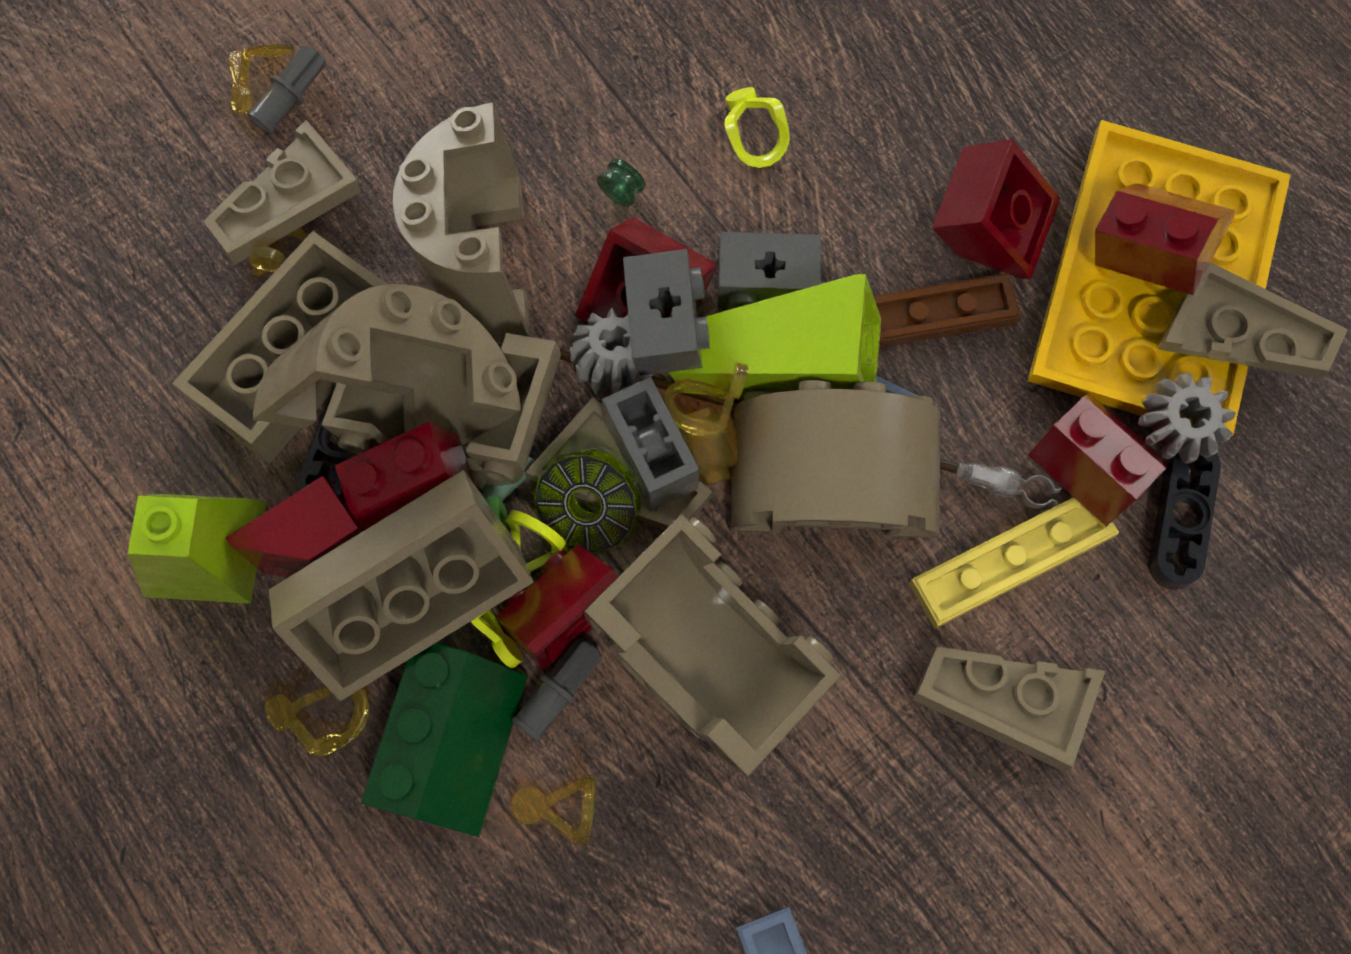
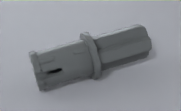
(286, 89)
(557, 689)

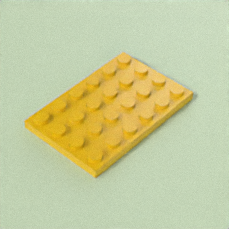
(1107, 325)

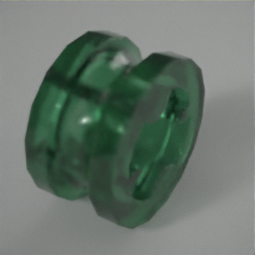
(621, 182)

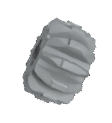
(604, 353)
(1196, 403)

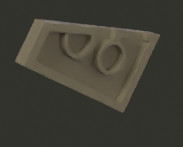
(288, 194)
(1251, 327)
(591, 432)
(1017, 703)

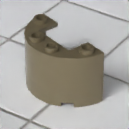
(445, 189)
(403, 345)
(495, 458)
(837, 461)
(710, 648)

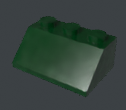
(445, 739)

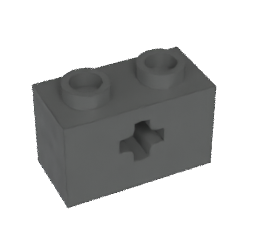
(748, 256)
(651, 286)
(650, 443)

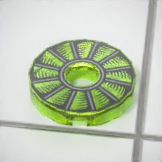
(606, 479)

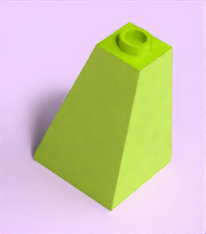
(795, 338)
(183, 548)

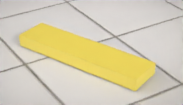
(1008, 561)

